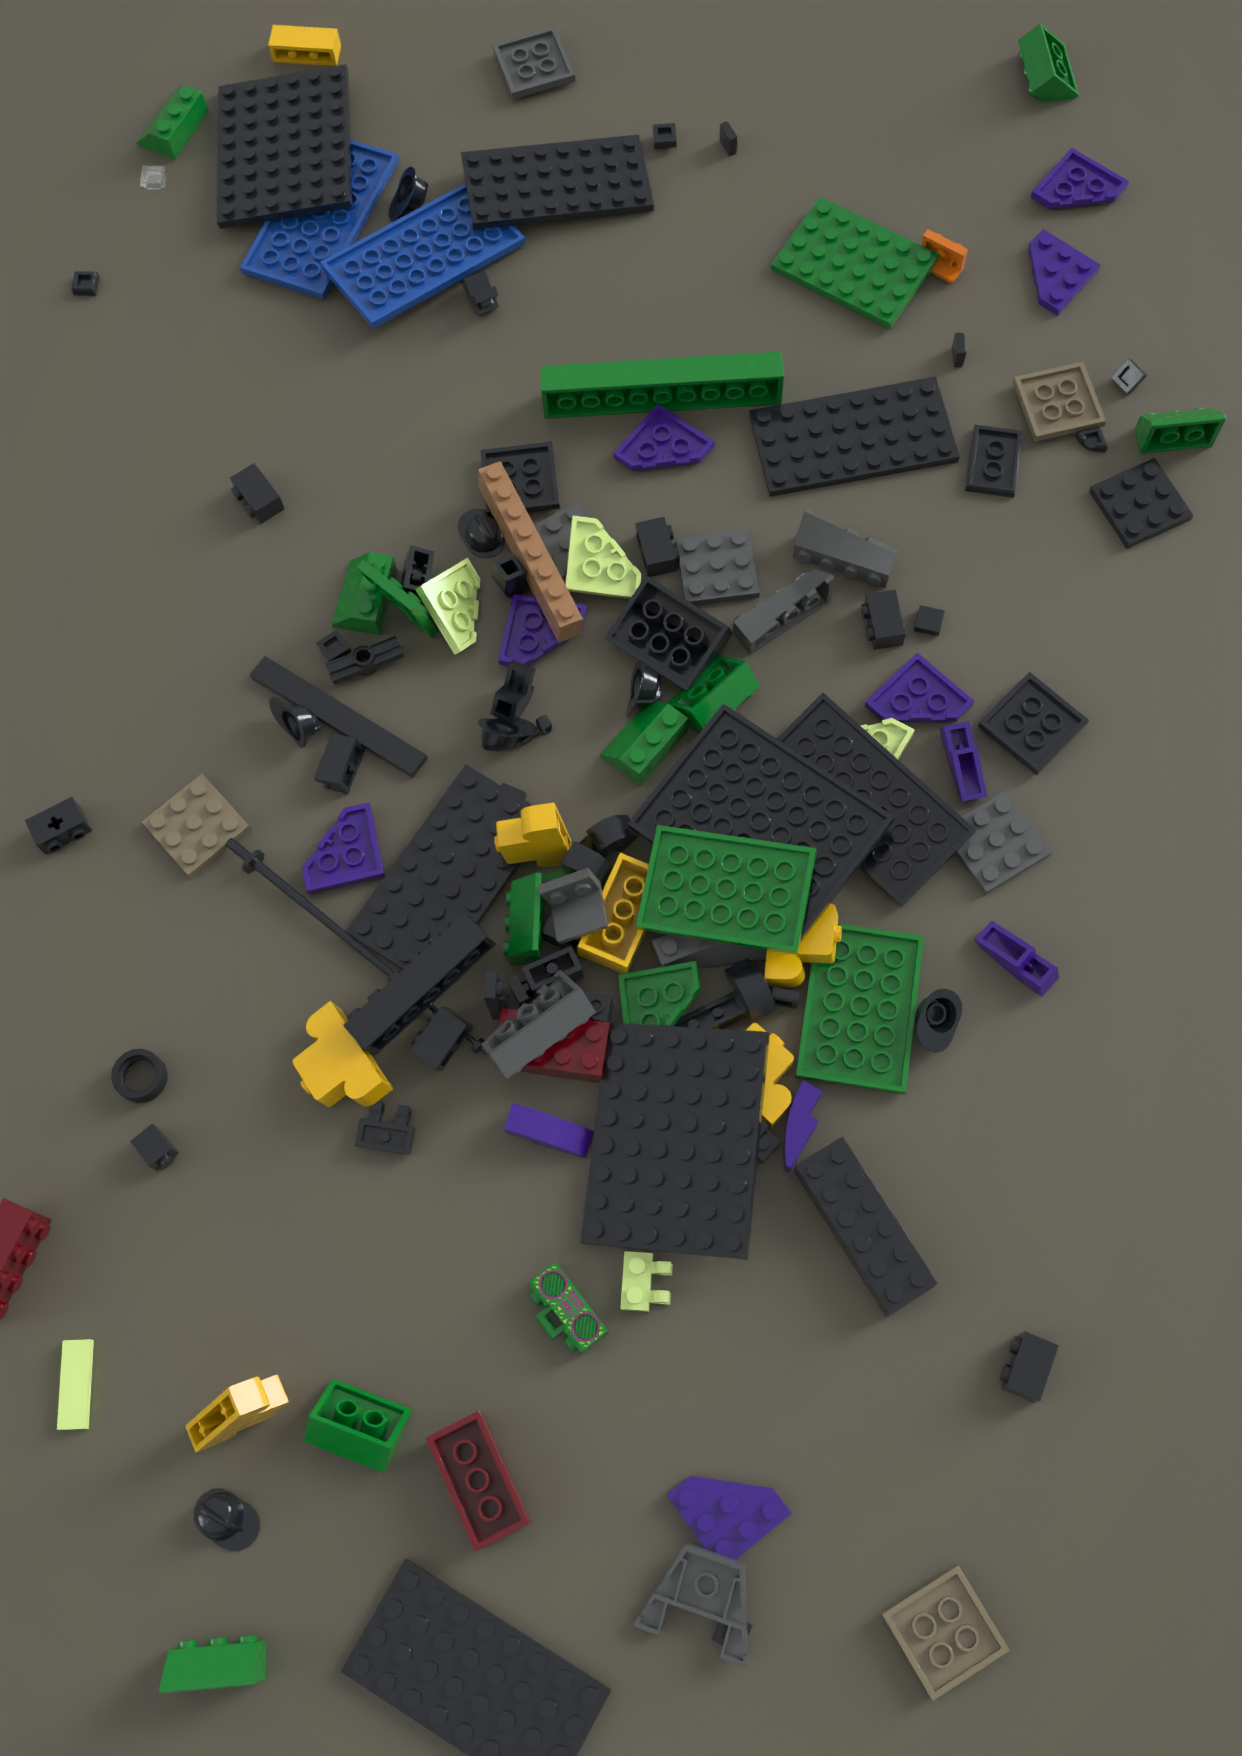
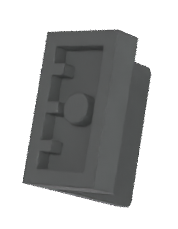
(575, 905)

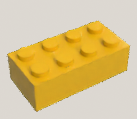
(622, 897)

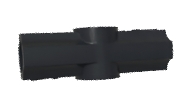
(350, 665)

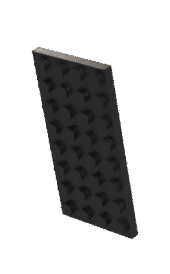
(556, 181)
(853, 436)
(924, 825)
(442, 871)
(471, 1673)

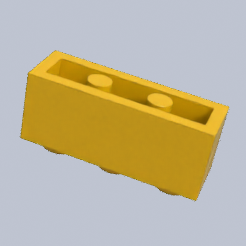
(304, 45)

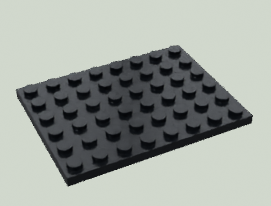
(284, 147)
(760, 789)
(677, 1140)

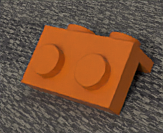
(951, 257)

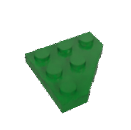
(393, 591)
(659, 993)

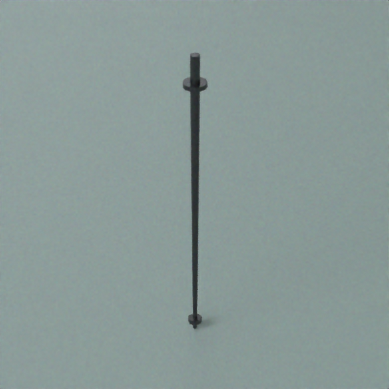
(254, 862)

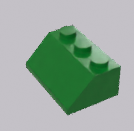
(1047, 66)
(175, 122)
(1178, 430)
(361, 603)
(723, 682)
(646, 740)
(525, 920)
(357, 1425)
(214, 1664)

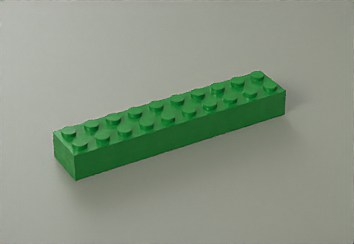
(670, 382)

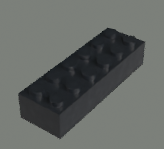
(419, 983)
(865, 1226)

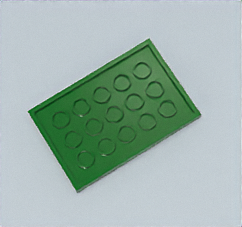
(855, 262)
(727, 889)
(862, 1011)

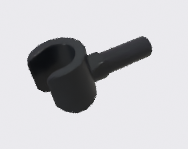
(544, 727)

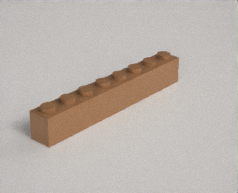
(530, 551)

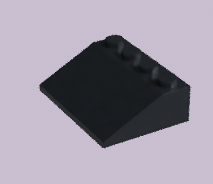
(668, 633)

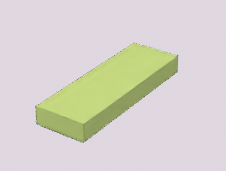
(75, 1384)

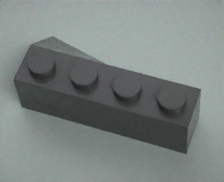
(843, 550)
(783, 610)
(679, 949)
(538, 1025)

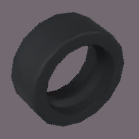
(125, 1061)

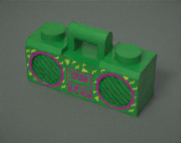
(561, 1296)

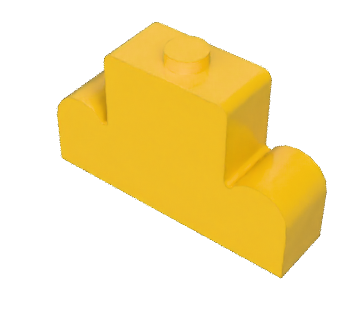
(534, 836)
(816, 947)
(337, 1062)
(776, 1097)
(236, 1410)

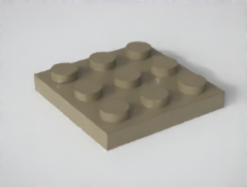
(1059, 401)
(196, 825)
(945, 1632)

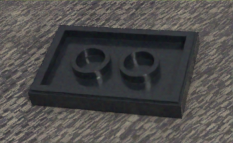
(994, 461)

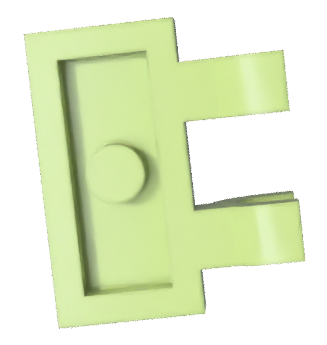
(637, 1281)

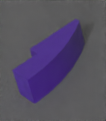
(963, 761)
(1018, 958)
(800, 1123)
(548, 1130)

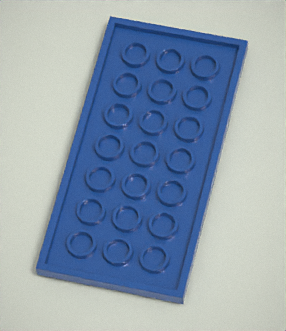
(292, 247)
(416, 257)

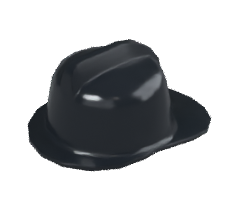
(409, 195)
(481, 533)
(644, 687)
(295, 720)
(502, 735)
(938, 1019)
(226, 1519)

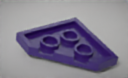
(1078, 182)
(1058, 271)
(663, 442)
(528, 632)
(919, 695)
(345, 853)
(728, 1514)

